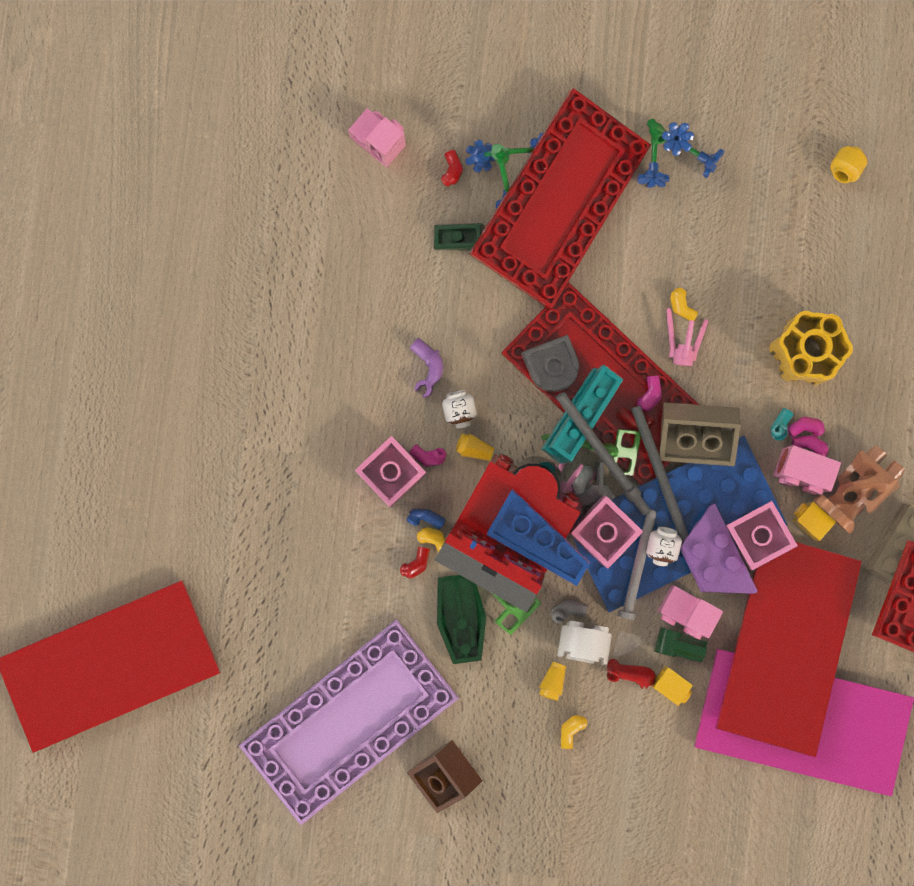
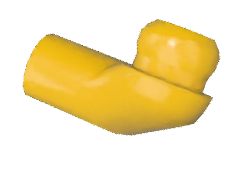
(431, 536)

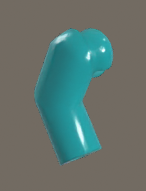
(779, 427)

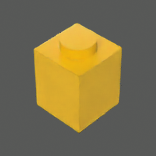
(813, 520)
(672, 686)

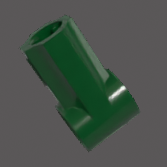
(675, 644)

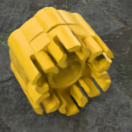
(796, 362)

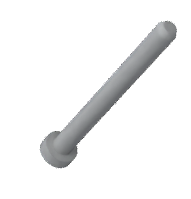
(627, 611)

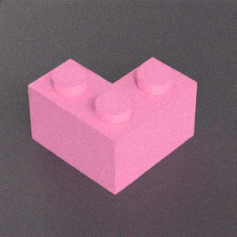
(378, 136)
(691, 612)

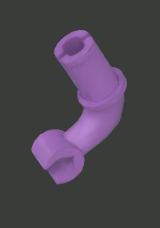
(433, 361)

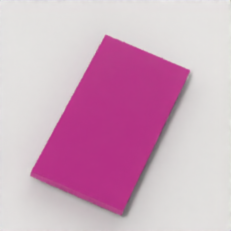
(857, 743)

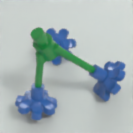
(675, 140)
(483, 155)

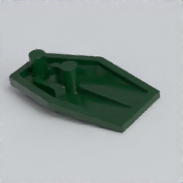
(461, 618)

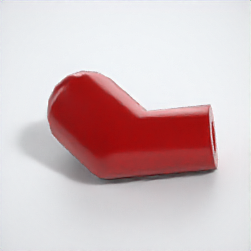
(454, 170)
(628, 418)
(417, 566)

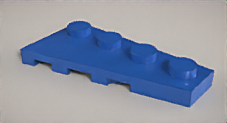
(532, 536)

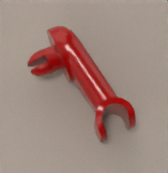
(640, 675)

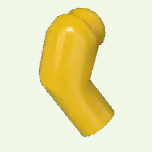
(679, 304)
(571, 727)

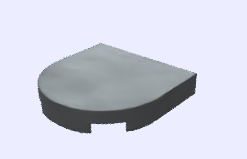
(552, 364)

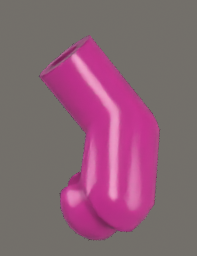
(652, 396)
(809, 424)
(813, 443)
(428, 458)

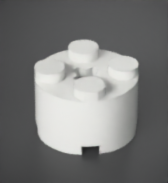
(584, 643)

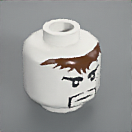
(459, 409)
(664, 546)

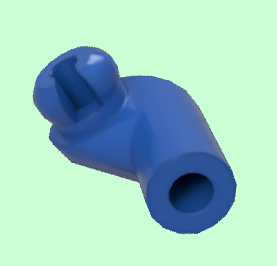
(427, 516)

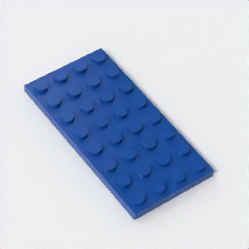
(695, 486)

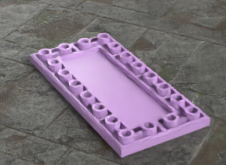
(348, 722)

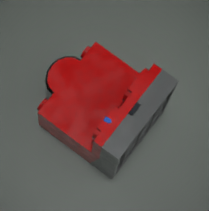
(486, 559)

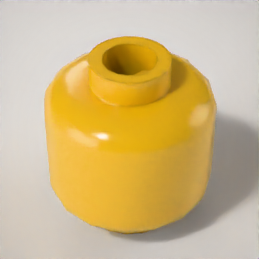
(848, 164)

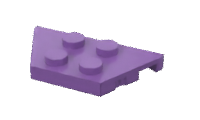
(715, 558)

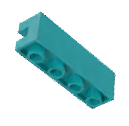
(590, 402)

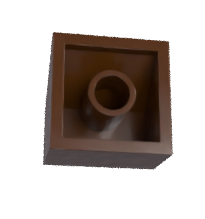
(445, 777)

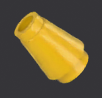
(473, 447)
(553, 682)

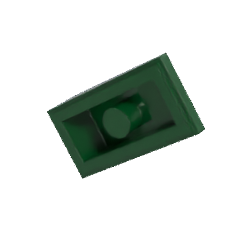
(457, 236)

